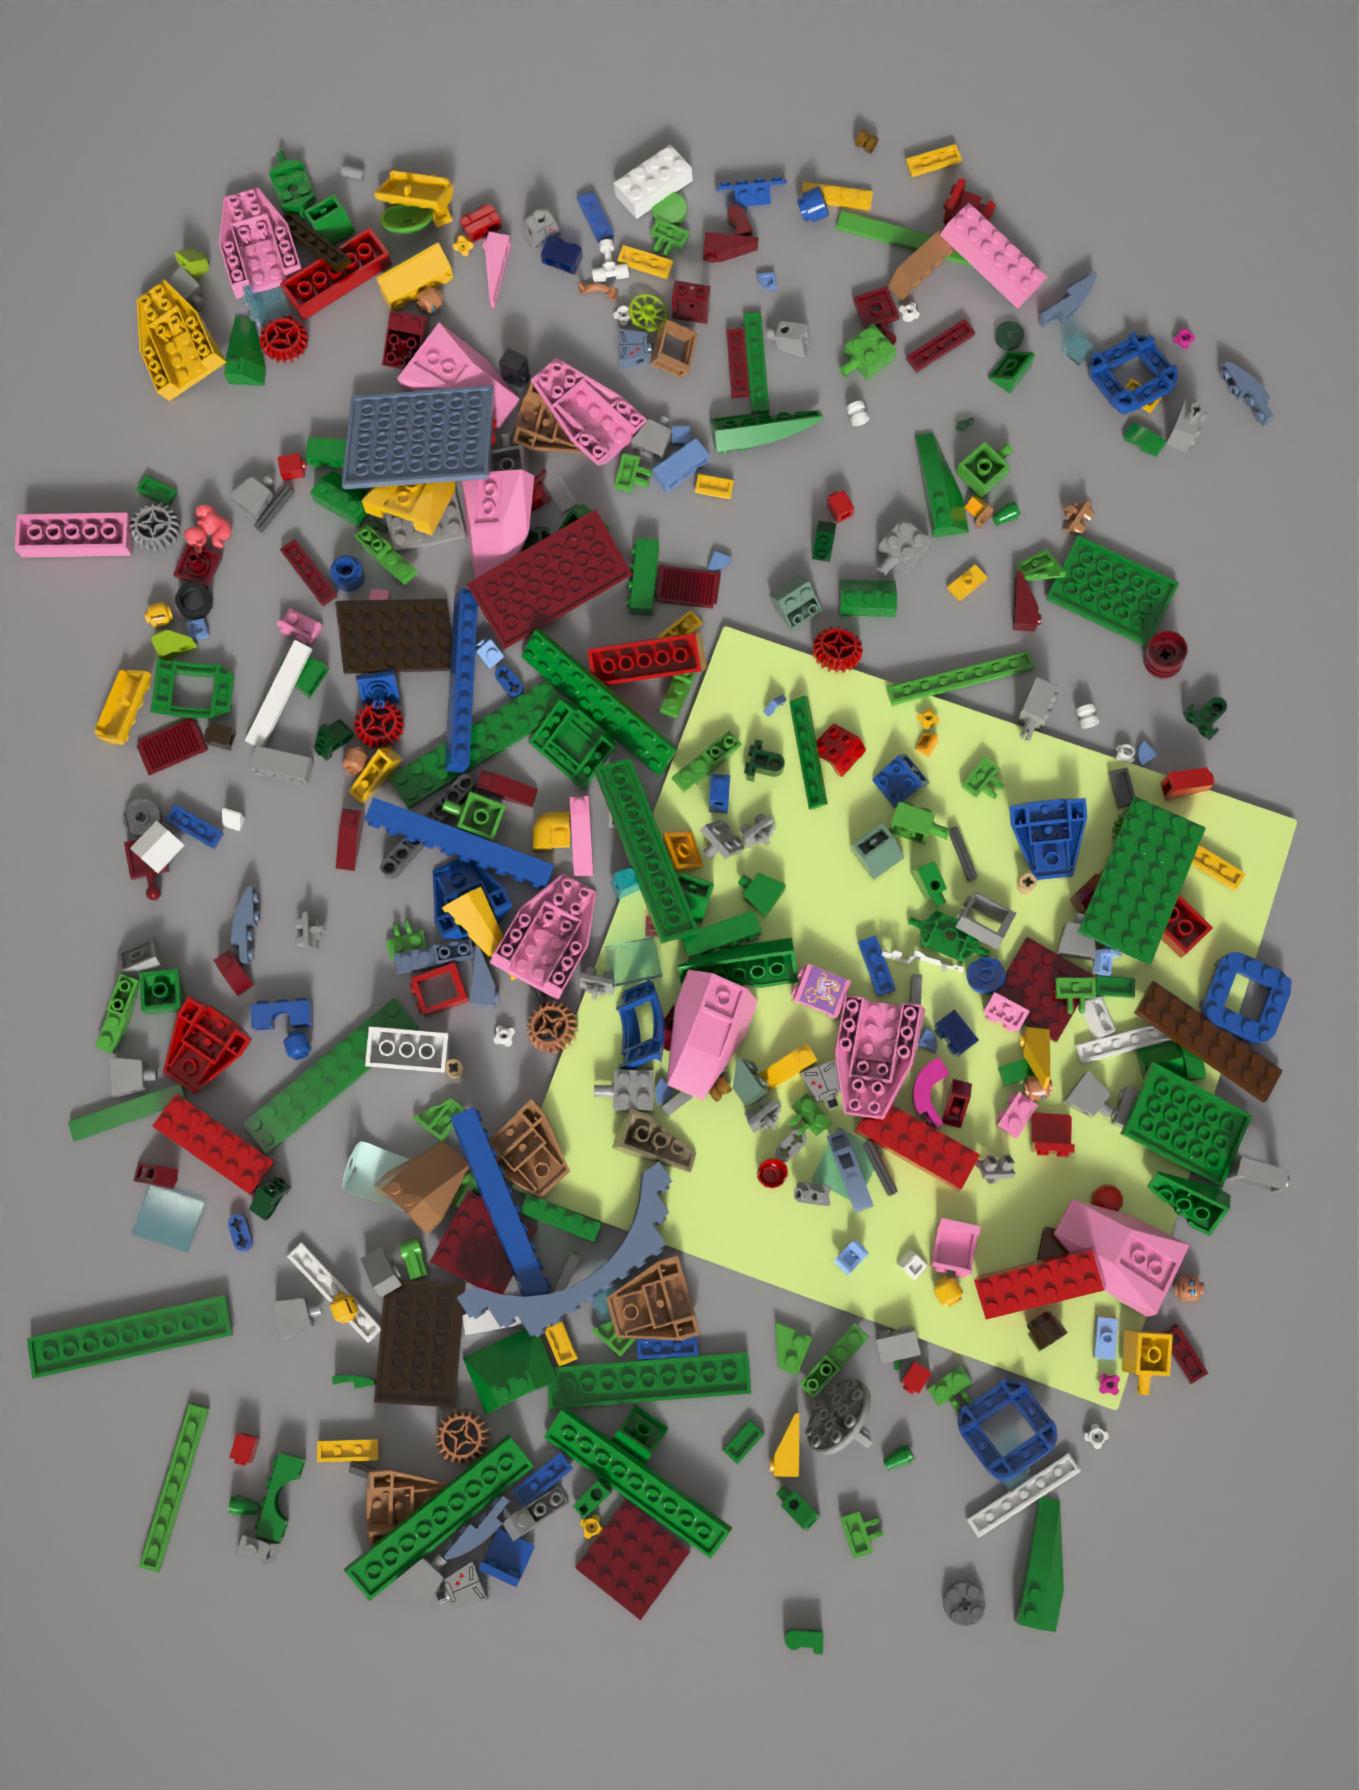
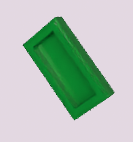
(156, 491)
(1115, 986)
(743, 1441)

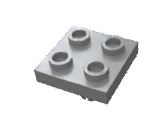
(721, 840)

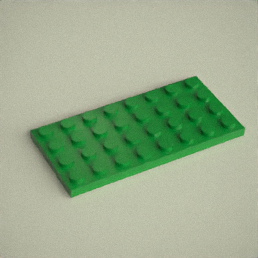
(1141, 880)

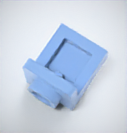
(488, 652)
(1103, 960)
(851, 1256)

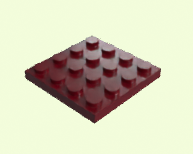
(1032, 985)
(473, 1247)
(632, 1559)

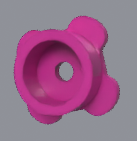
(1184, 333)
(1104, 1379)

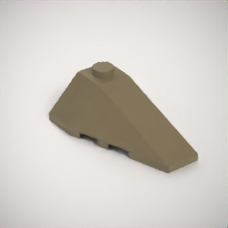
(646, 1139)

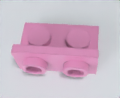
(300, 626)
(1006, 1012)
(1016, 1115)

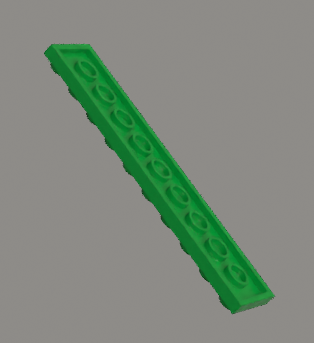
(599, 702)
(488, 739)
(646, 851)
(321, 1082)
(129, 1336)
(650, 1380)
(637, 1482)
(438, 1517)

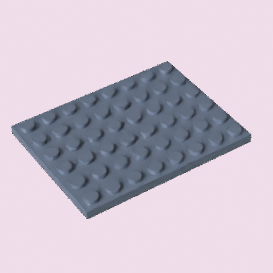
(419, 437)

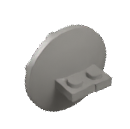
(839, 1417)

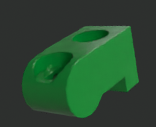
(592, 1498)
(804, 1638)

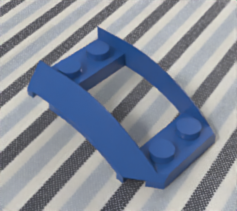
(634, 1051)

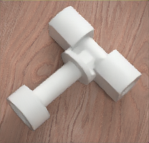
(609, 268)

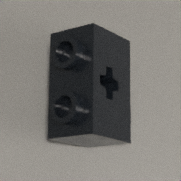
(514, 368)

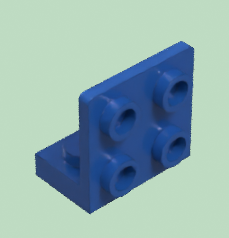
(900, 780)
(507, 1558)

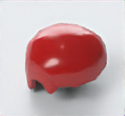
(772, 1173)
(1107, 1197)

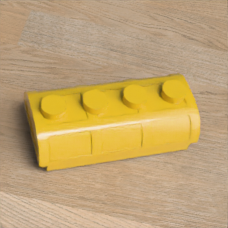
(416, 190)
(122, 706)

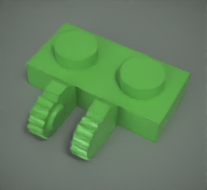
(668, 234)
(628, 471)
(981, 777)
(407, 942)
(1075, 988)
(811, 1115)
(949, 1386)
(857, 1535)

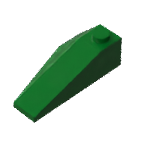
(244, 356)
(1197, 1202)

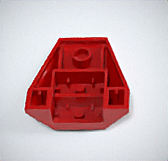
(203, 1045)

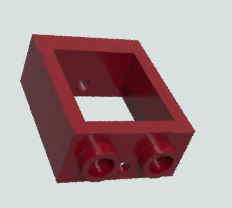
(684, 298)

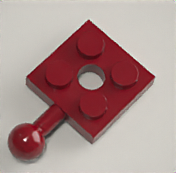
(888, 313)
(140, 869)

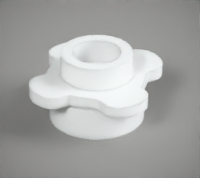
(623, 310)
(907, 317)
(1125, 753)
(507, 1041)
(1102, 1436)

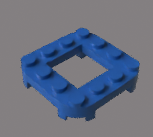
(1153, 359)
(1219, 987)
(989, 1404)

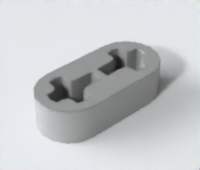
(794, 1149)

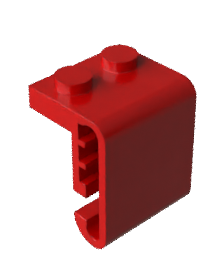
(961, 198)

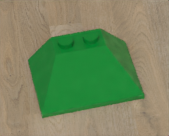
(573, 742)
(509, 1370)

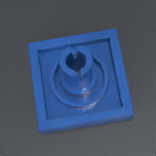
(379, 688)

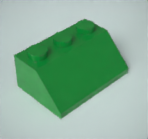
(342, 502)
(868, 598)

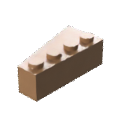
(920, 265)

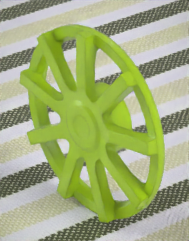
(647, 312)

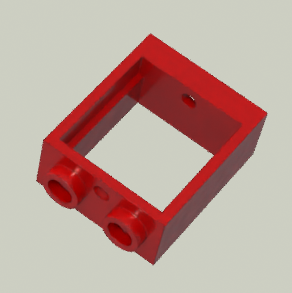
(460, 999)

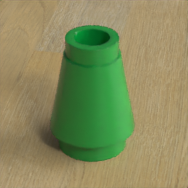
(1006, 514)
(899, 1457)
(242, 1506)

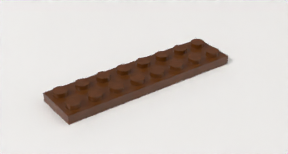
(1208, 1041)

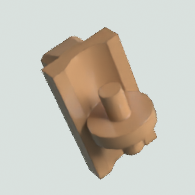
(1074, 514)

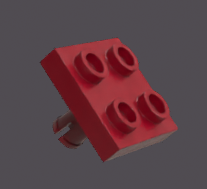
(197, 567)

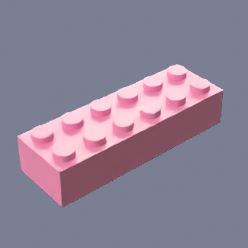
(993, 255)
(73, 535)

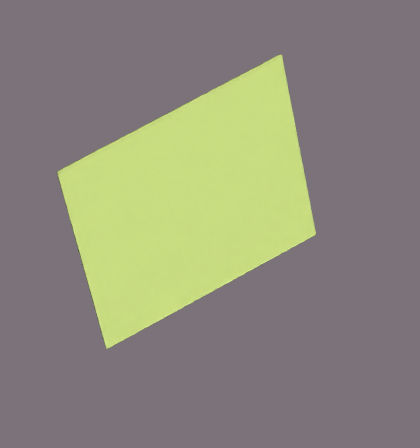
(829, 907)

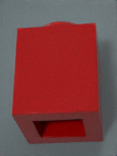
(291, 466)
(840, 506)
(915, 1378)
(244, 1448)

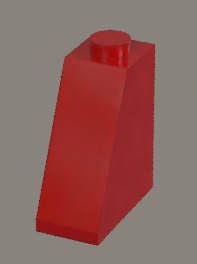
(1186, 783)

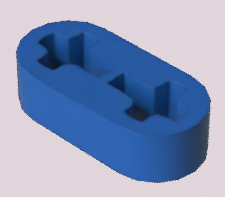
(506, 684)
(245, 1231)

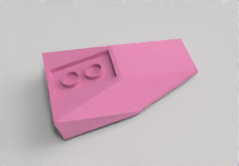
(255, 243)
(450, 363)
(497, 517)
(548, 936)
(875, 1053)
(1132, 1254)

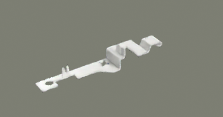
(897, 956)

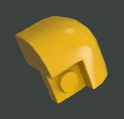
(551, 831)

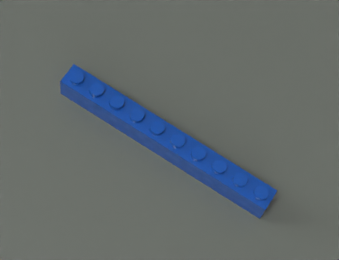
(461, 682)
(458, 842)
(499, 1203)

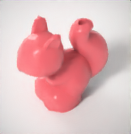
(208, 524)

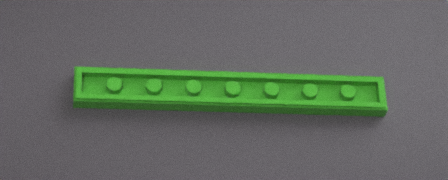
(887, 233)
(959, 678)
(174, 1487)

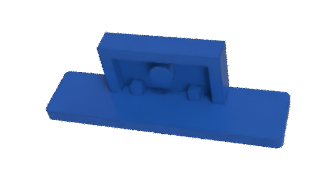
(753, 193)

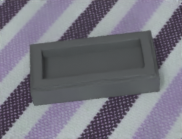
(1121, 787)

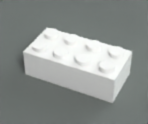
(653, 181)
(406, 1049)

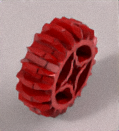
(283, 349)
(847, 644)
(365, 733)

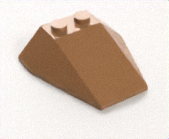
(538, 428)
(530, 1151)
(425, 1184)
(654, 1305)
(392, 1498)

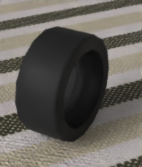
(189, 588)

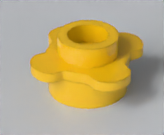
(462, 240)
(928, 723)
(588, 1532)

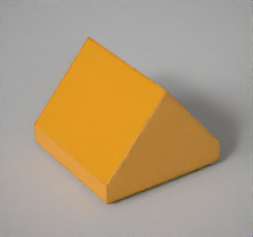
(976, 506)
(927, 743)

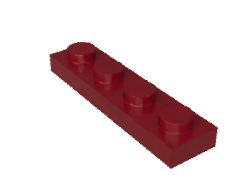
(940, 345)
(737, 363)
(308, 572)

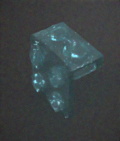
(265, 305)

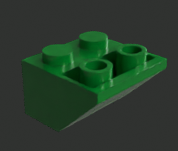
(329, 220)
(697, 893)

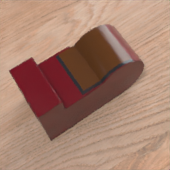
(739, 221)

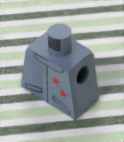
(633, 348)

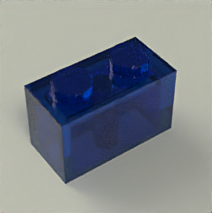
(561, 255)
(955, 1033)

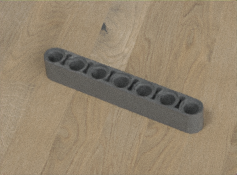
(414, 849)

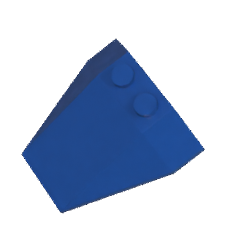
(1050, 834)
(458, 879)

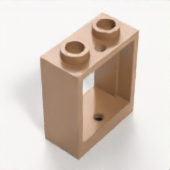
(667, 363)

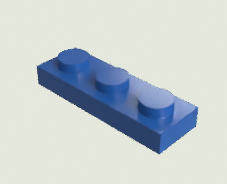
(595, 216)
(194, 826)
(876, 966)
(666, 1348)
(542, 1479)

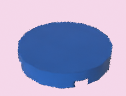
(986, 975)

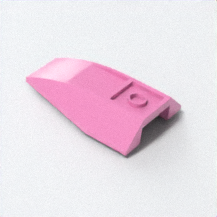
(588, 412)
(706, 1030)

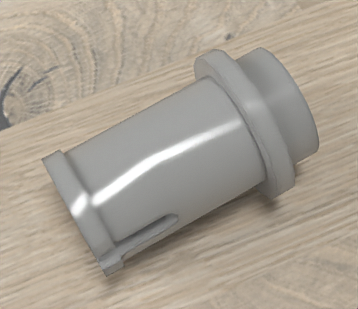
(352, 172)

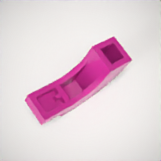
(930, 1075)

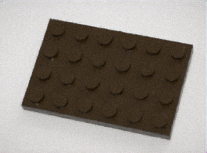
(394, 635)
(420, 1344)

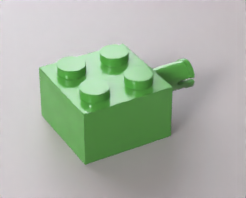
(868, 353)
(984, 468)
(477, 815)
(915, 823)

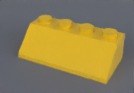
(412, 276)

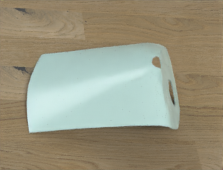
(371, 1166)

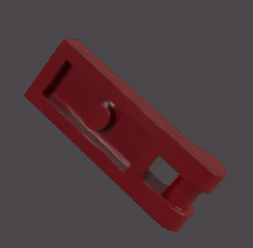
(1186, 1356)

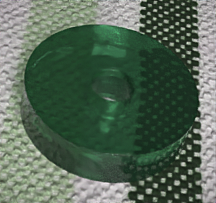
(1013, 329)

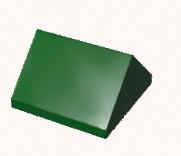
(1012, 369)
(1163, 1054)

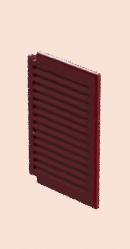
(687, 586)
(171, 745)

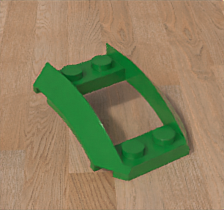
(164, 682)

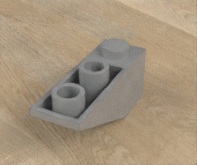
(535, 1513)

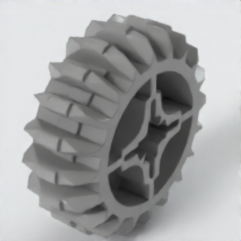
(148, 520)

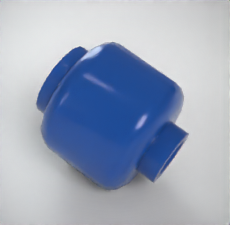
(297, 1045)

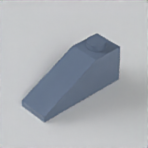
(483, 987)

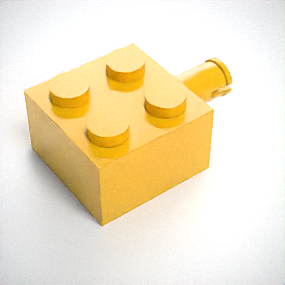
(1146, 1355)

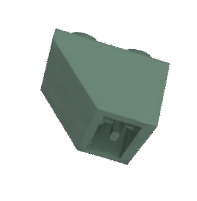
(795, 602)
(877, 851)
(748, 1083)

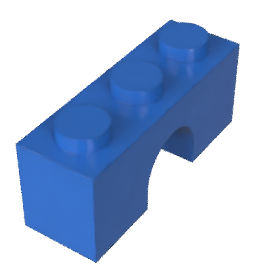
(264, 1013)

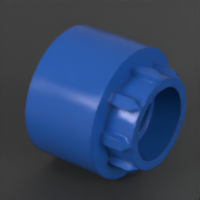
(813, 205)
(347, 582)

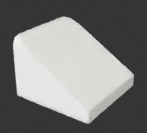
(232, 819)
(912, 1264)

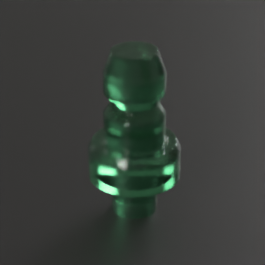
(963, 424)
(375, 525)

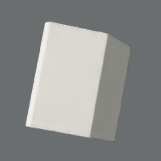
(157, 846)

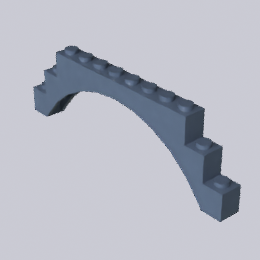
(637, 1245)

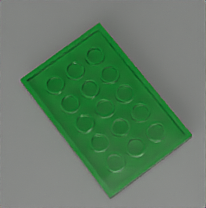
(1112, 591)
(1186, 1124)

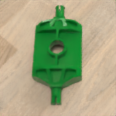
(289, 174)
(933, 937)

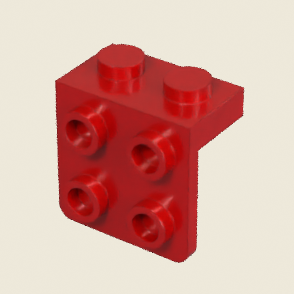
(840, 748)
(1051, 1134)

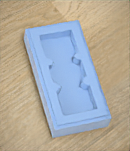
(1105, 1338)

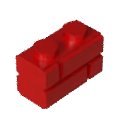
(480, 223)

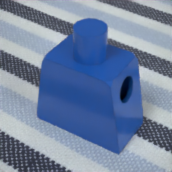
(719, 793)

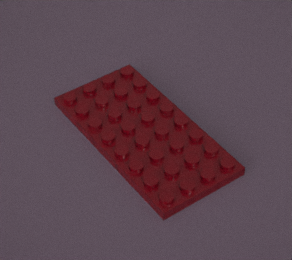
(549, 579)

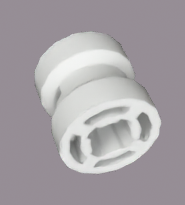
(857, 413)
(1087, 716)

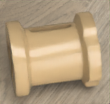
(1021, 886)
(454, 1062)

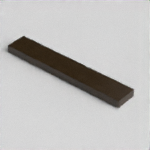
(316, 243)

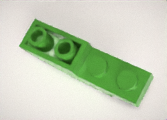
(385, 555)
(677, 694)
(707, 762)
(119, 1013)
(833, 1360)

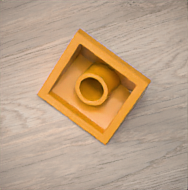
(682, 851)

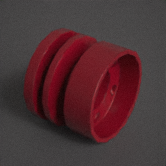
(1172, 647)

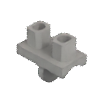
(758, 833)
(311, 930)
(595, 984)
(765, 1117)
(993, 1169)
(812, 1193)

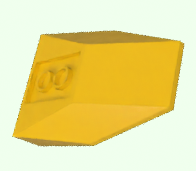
(174, 341)
(418, 503)

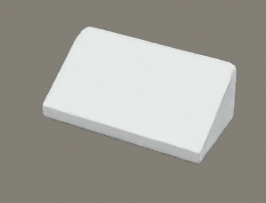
(1098, 1018)

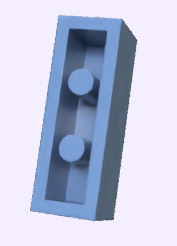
(680, 465)

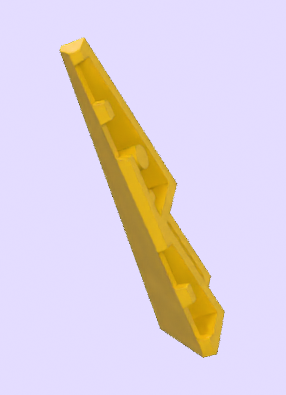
(477, 918)

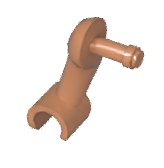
(587, 288)

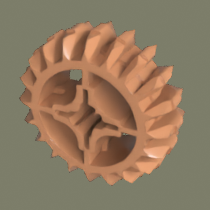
(544, 1031)
(466, 1426)

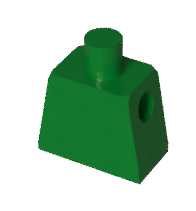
(311, 676)
(929, 875)
(761, 892)
(804, 1514)

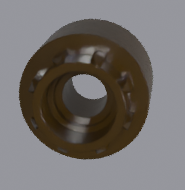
(1045, 1330)

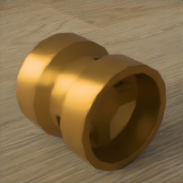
(866, 141)
(719, 1088)

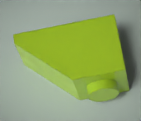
(193, 262)
(171, 644)

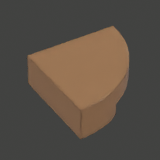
(984, 517)

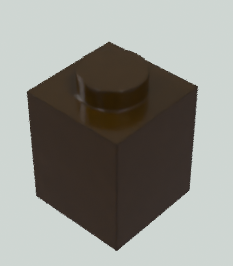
(220, 736)

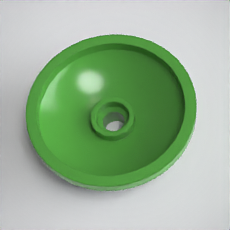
(406, 219)

